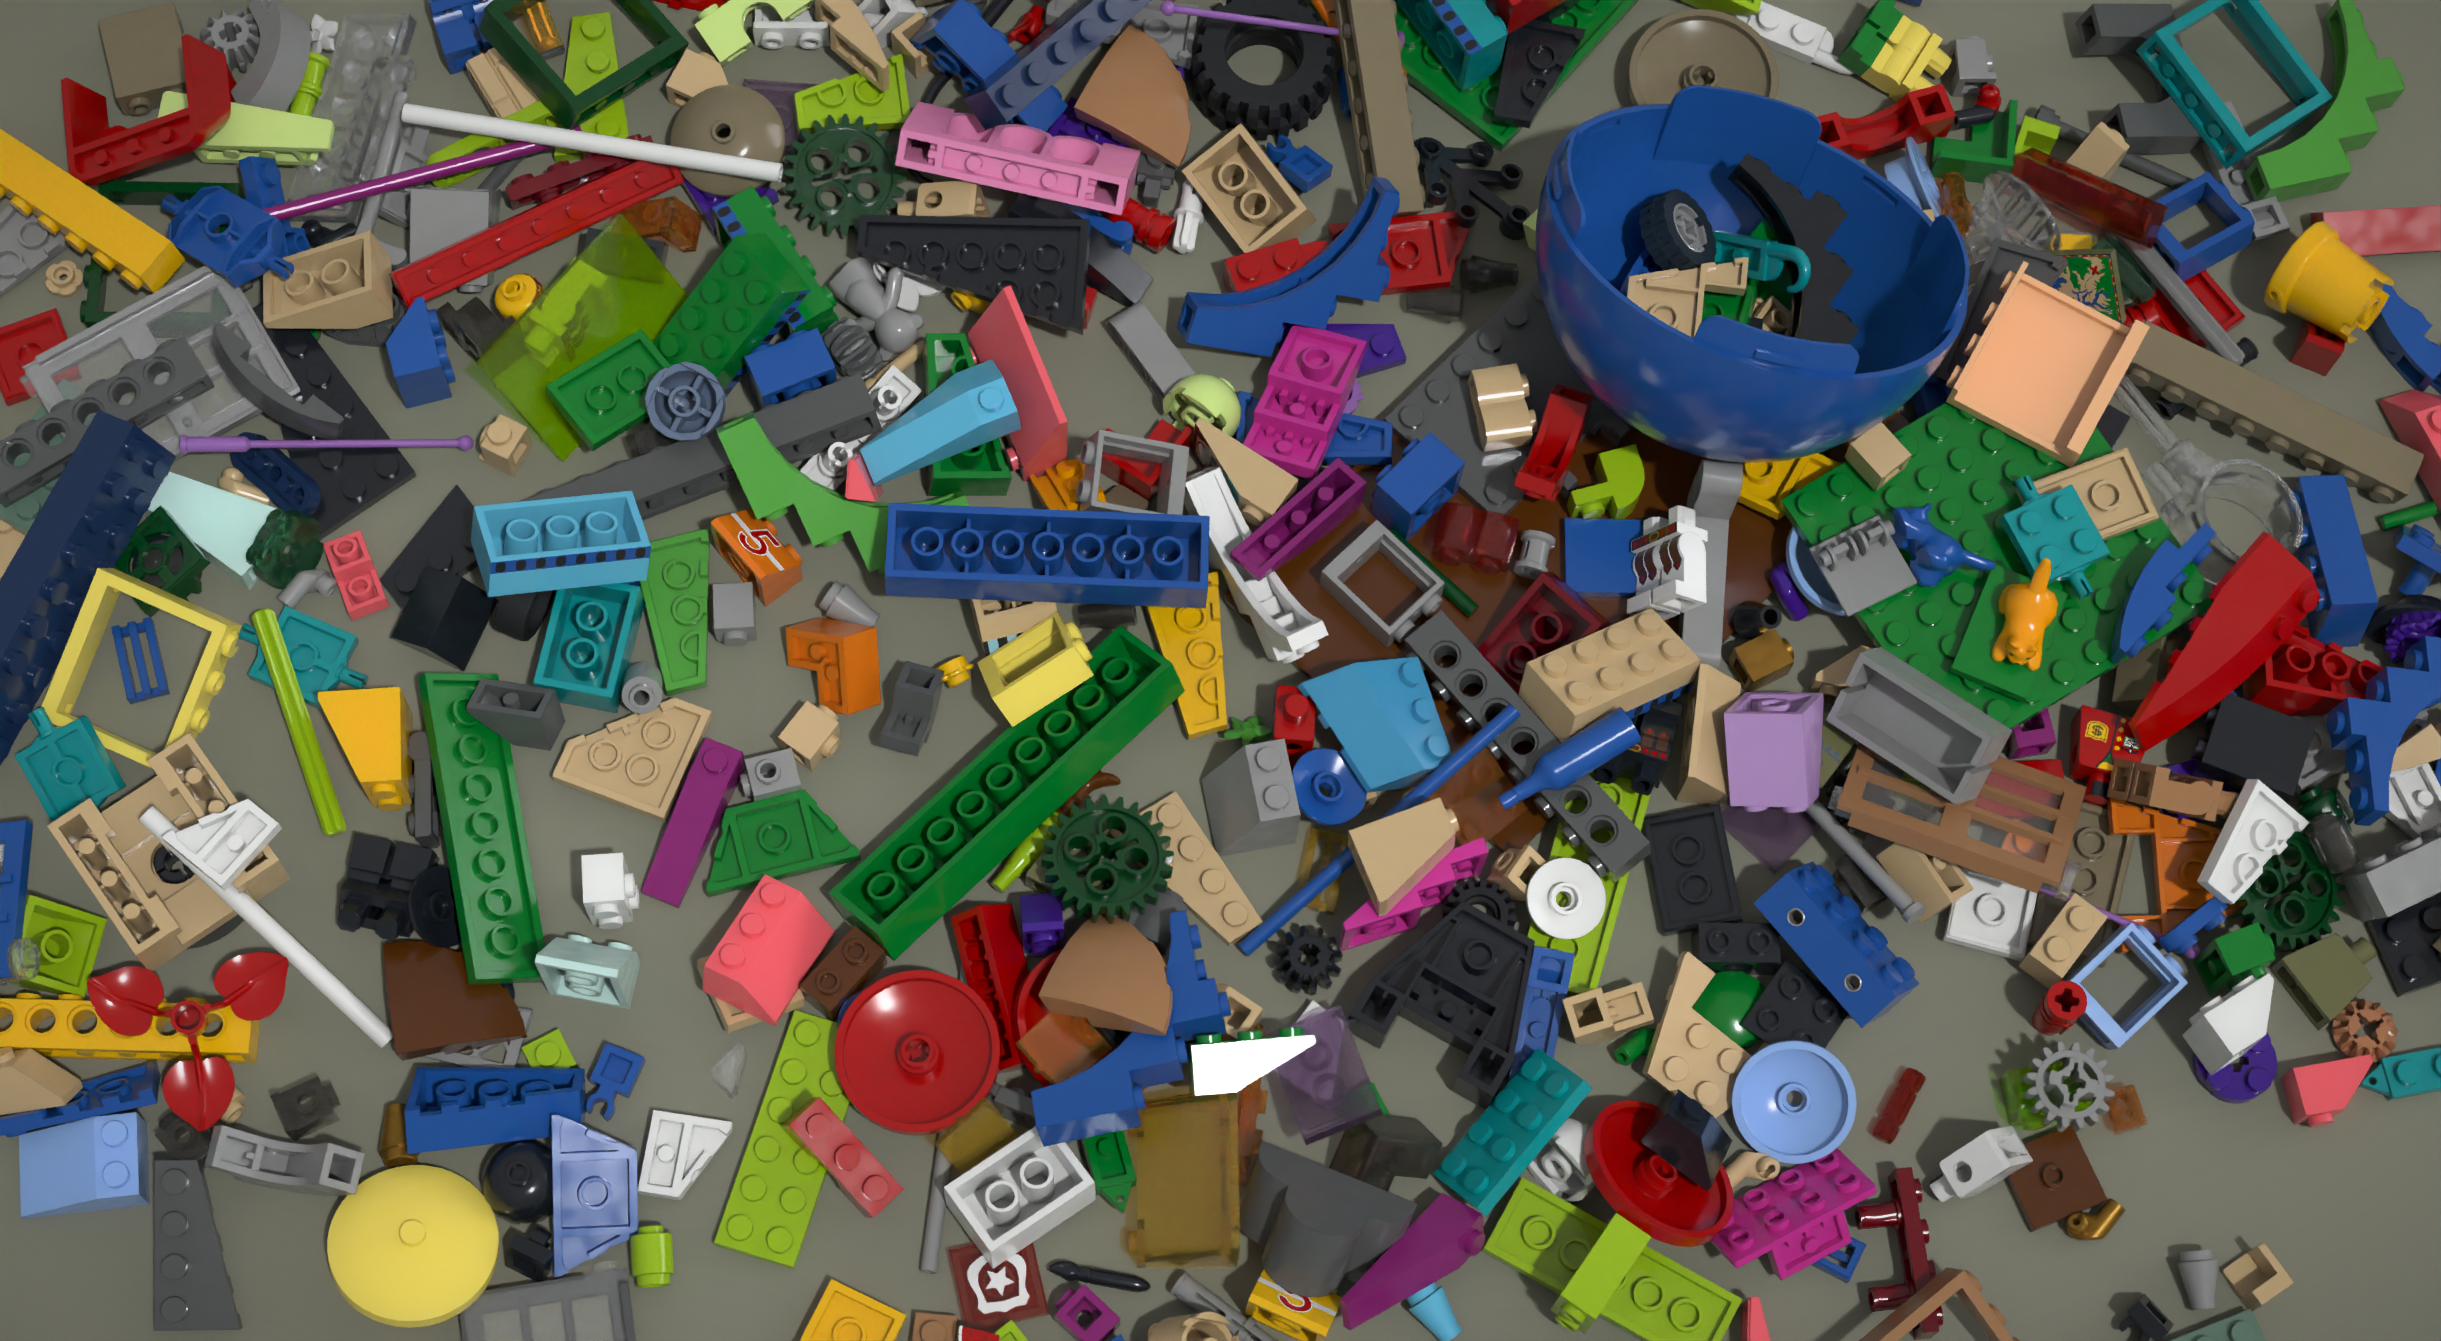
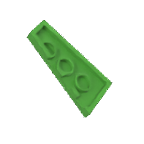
(678, 608)

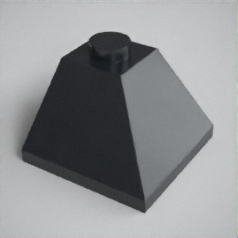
(1687, 1137)

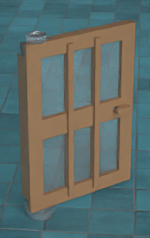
(2011, 831)

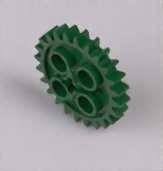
(834, 143)
(1128, 886)
(2306, 910)

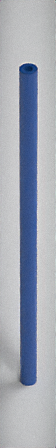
(1413, 798)

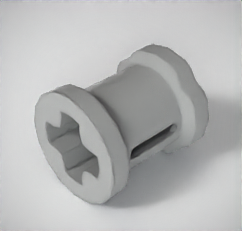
(1534, 553)

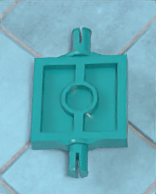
(2055, 529)
(316, 652)
(68, 765)

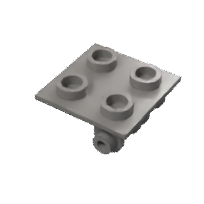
(1863, 565)

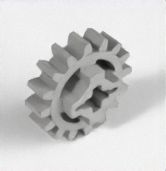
(2085, 1087)

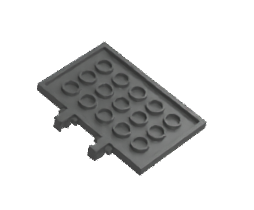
(1443, 404)

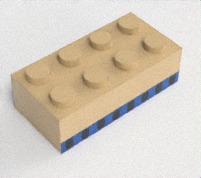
(1619, 666)

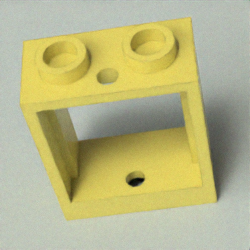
(1036, 668)

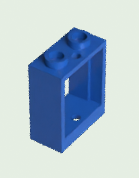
(2214, 249)

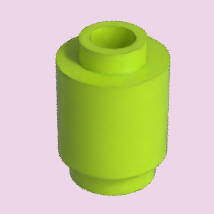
(652, 1257)

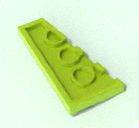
(590, 60)

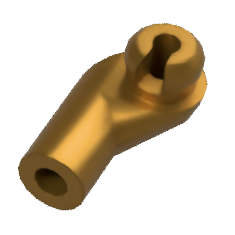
(2094, 1226)

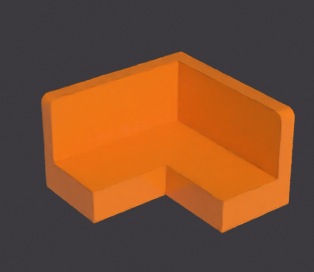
(844, 661)

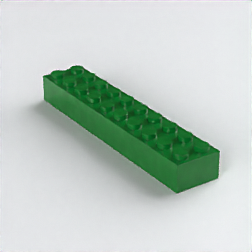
(1005, 795)

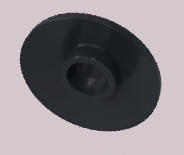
(434, 908)

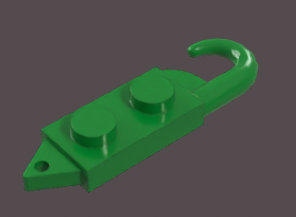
(1110, 1167)

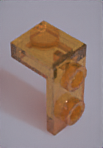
(666, 218)

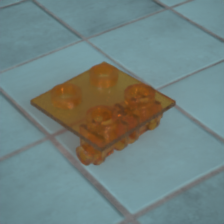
(1474, 800)

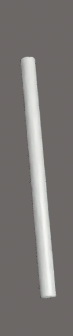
(282, 942)

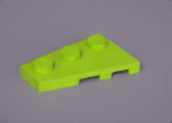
(856, 98)

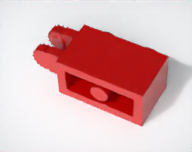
(1268, 264)

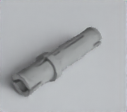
(1188, 1289)

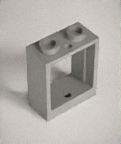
(1172, 474)
(1380, 539)

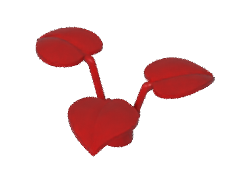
(196, 1089)

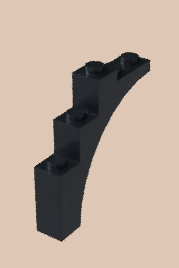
(1808, 227)

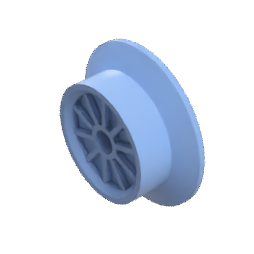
(1915, 178)

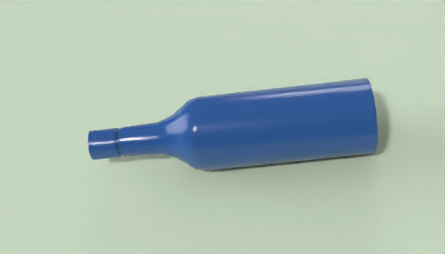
(1576, 757)

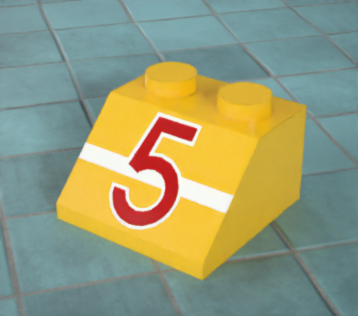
(1290, 1313)

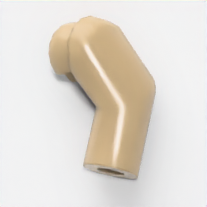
(232, 482)
(1752, 1166)

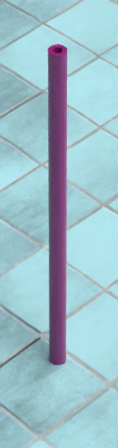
(405, 179)

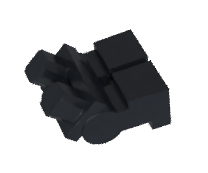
(366, 896)

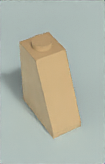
(1402, 850)

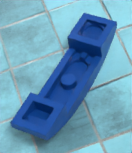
(1542, 1005)

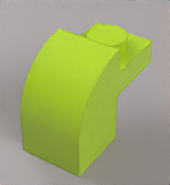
(1619, 486)

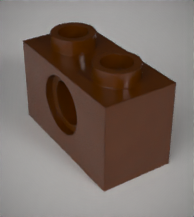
(843, 973)

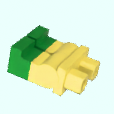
(1893, 51)

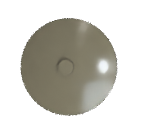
(1700, 50)

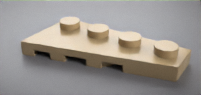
(1201, 874)

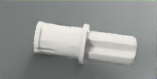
(1188, 219)

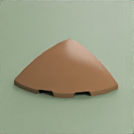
(1139, 98)
(1111, 979)

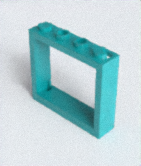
(2201, 102)

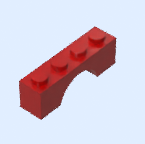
(1918, 114)

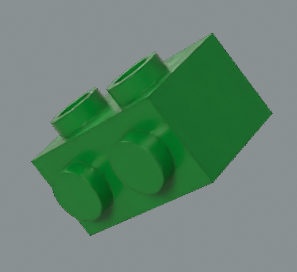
(2235, 958)

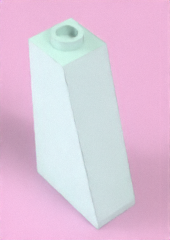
(216, 521)

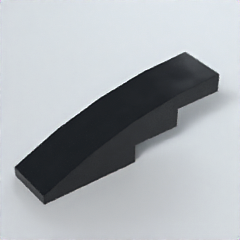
(1108, 265)

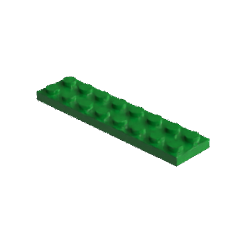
(482, 835)

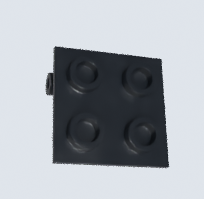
(1795, 1009)

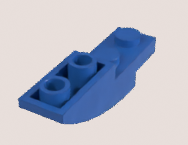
(265, 190)
(2402, 339)
(2152, 591)

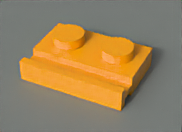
(1059, 486)

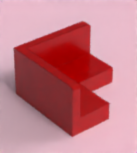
(1144, 475)

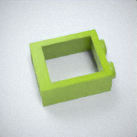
(1599, 1275)

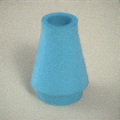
(1435, 1312)

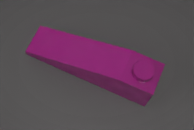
(1302, 520)
(694, 821)
(1426, 1252)

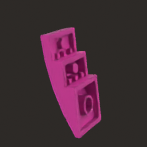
(1305, 398)
(1432, 890)

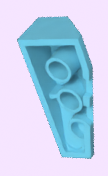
(953, 418)

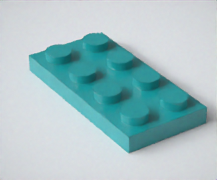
(1512, 1131)

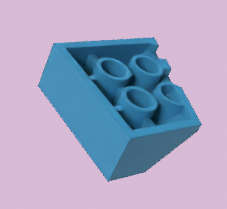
(1382, 721)

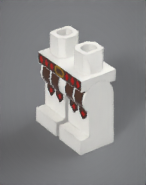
(1669, 565)

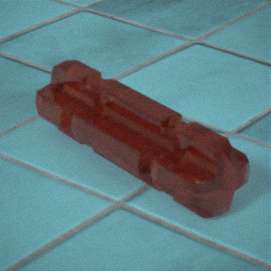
(1899, 1105)

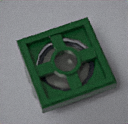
(162, 560)

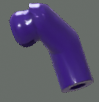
(1787, 593)

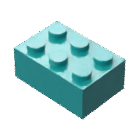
(590, 644)

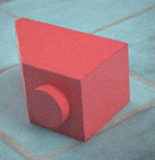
(2323, 1089)

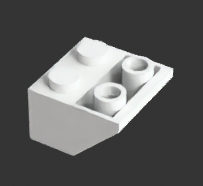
(2231, 1024)

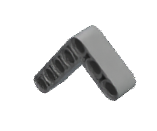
(1714, 499)

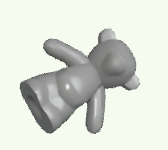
(859, 289)

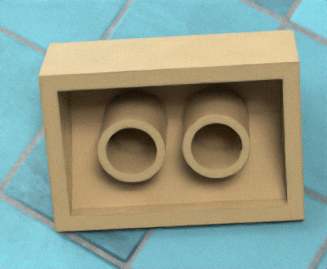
(1248, 192)
(1703, 751)

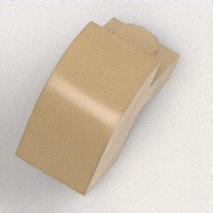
(1602, 1016)

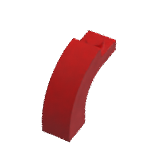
(1555, 443)

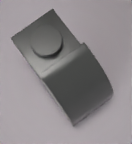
(913, 708)

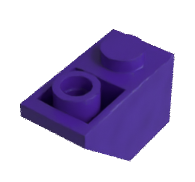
(1041, 924)

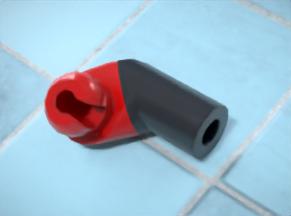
(1983, 109)

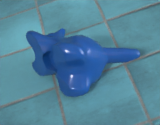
(1931, 550)

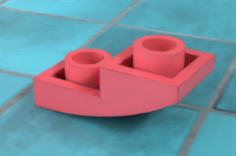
(356, 575)

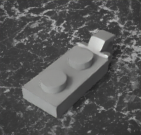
(407, 156)

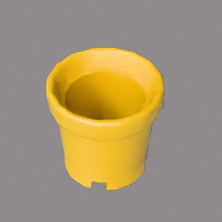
(2327, 284)

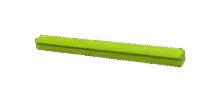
(299, 722)

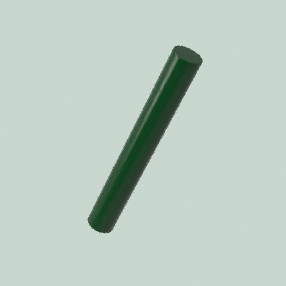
(1450, 589)

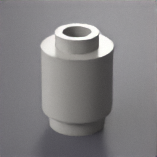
(642, 688)

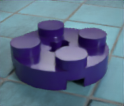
(2249, 1082)

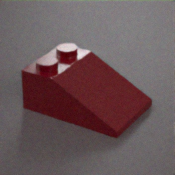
(1539, 623)

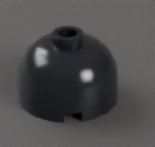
(519, 1182)

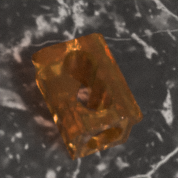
(2133, 1110)

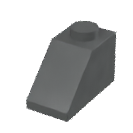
(518, 712)

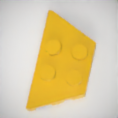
(1769, 482)

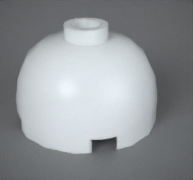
(1563, 1162)

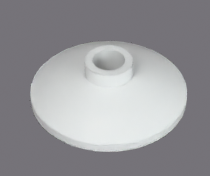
(1584, 895)

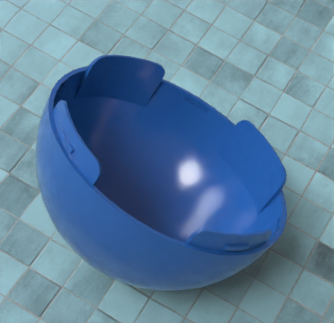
(1736, 386)

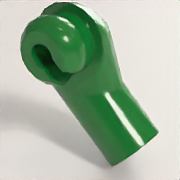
(1634, 1046)

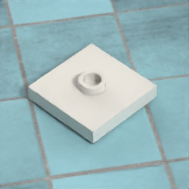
(1991, 917)

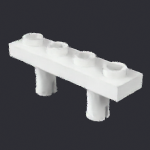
(890, 399)

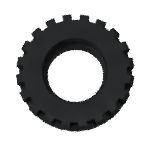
(1262, 108)

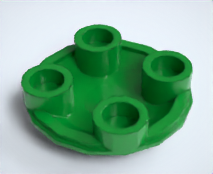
(1728, 1002)

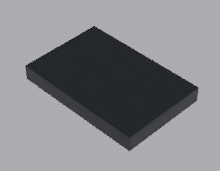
(1692, 869)

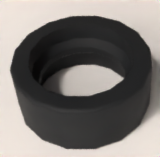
(522, 613)

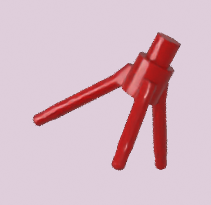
(1029, 26)

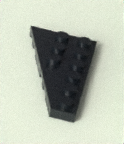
(982, 255)

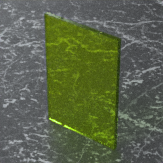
(589, 308)

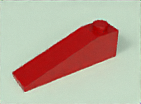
(2308, 676)

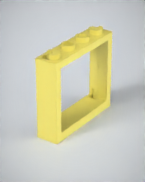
(88, 635)

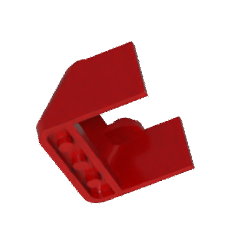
(107, 153)

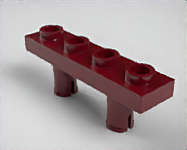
(563, 177)
(1912, 1235)

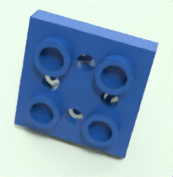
(2422, 547)

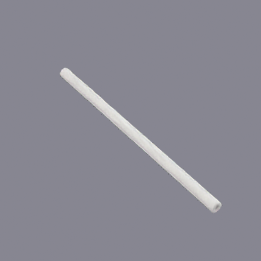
(592, 142)

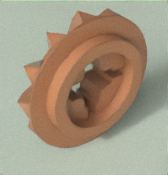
(2347, 1023)

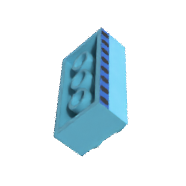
(560, 543)

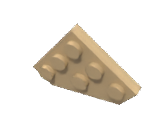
(637, 758)

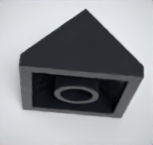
(445, 617)

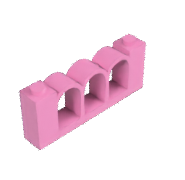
(1018, 159)

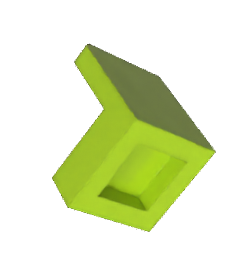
(2035, 134)

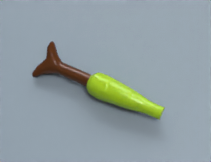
(1031, 848)

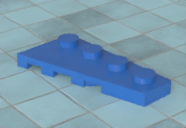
(1355, 441)
(99, 1096)

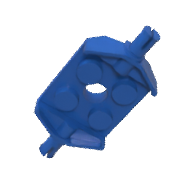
(240, 252)

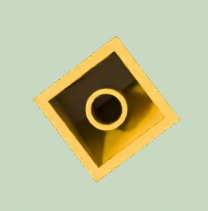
(374, 736)

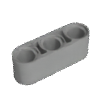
(1148, 349)

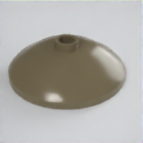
(754, 134)

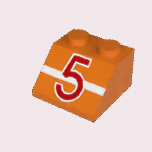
(757, 554)

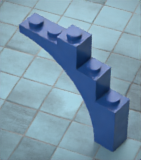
(1348, 267)
(2374, 725)
(1111, 1091)

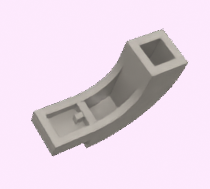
(279, 59)
(284, 1165)

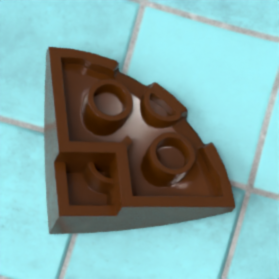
(436, 1006)

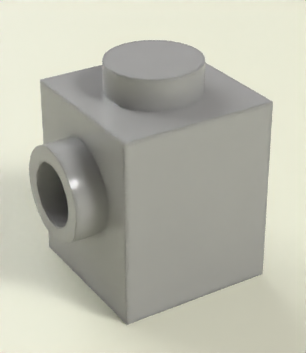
(770, 775)

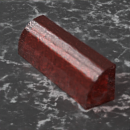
(2091, 197)

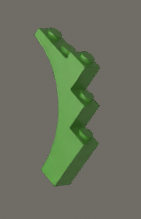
(2358, 87)
(775, 484)

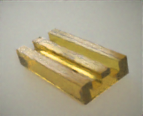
(1329, 837)

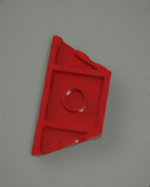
(1419, 250)

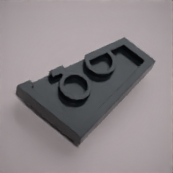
(1531, 69)
(440, 544)

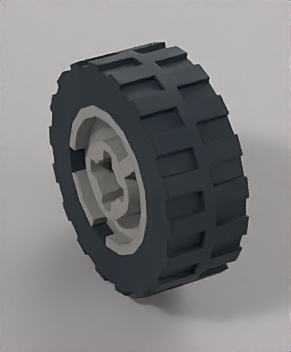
(1677, 231)

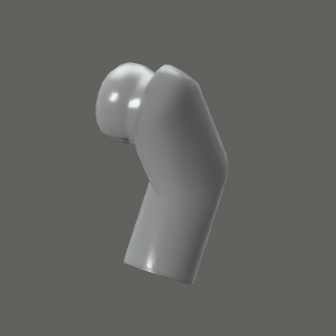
(307, 582)

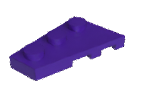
(1382, 348)

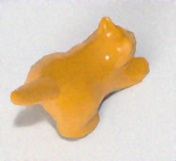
(2027, 611)

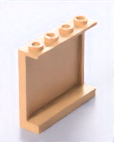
(2044, 367)

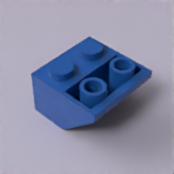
(420, 357)

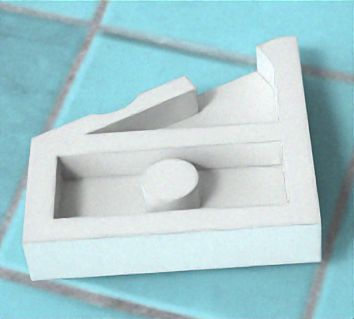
(2414, 799)

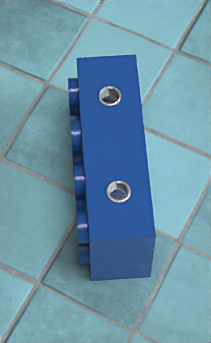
(1837, 943)

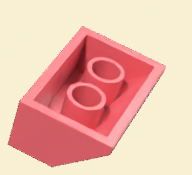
(767, 951)

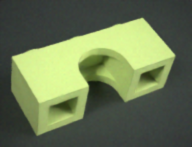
(725, 29)

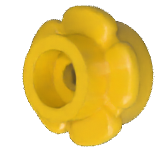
(956, 671)

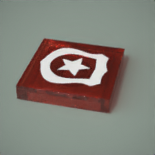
(998, 1294)

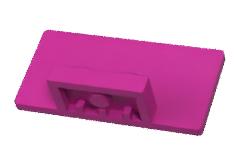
(1795, 1215)

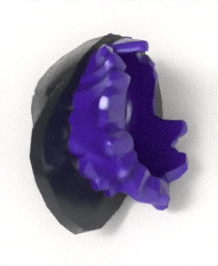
(2405, 623)

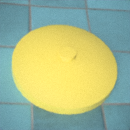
(413, 1246)

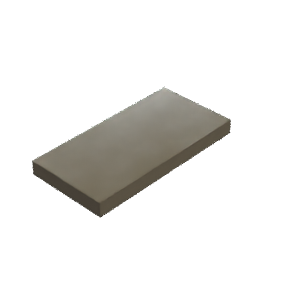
(2098, 879)

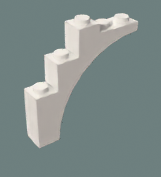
(1279, 619)

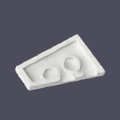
(2249, 838)

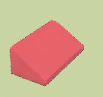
(859, 482)

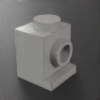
(1970, 66)

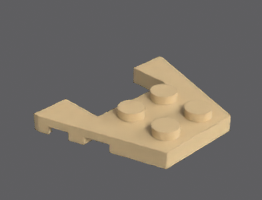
(1679, 295)
(1690, 1050)

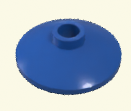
(1330, 771)

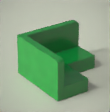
(1987, 151)

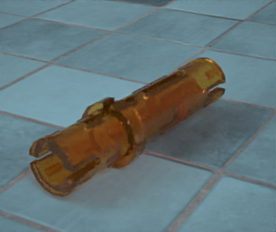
(1956, 202)

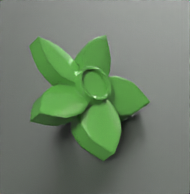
(1248, 730)

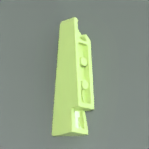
(260, 133)

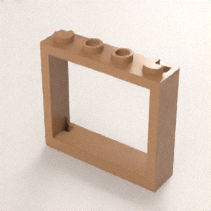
(1934, 1295)

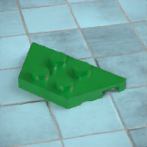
(776, 839)

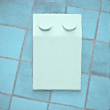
(589, 971)

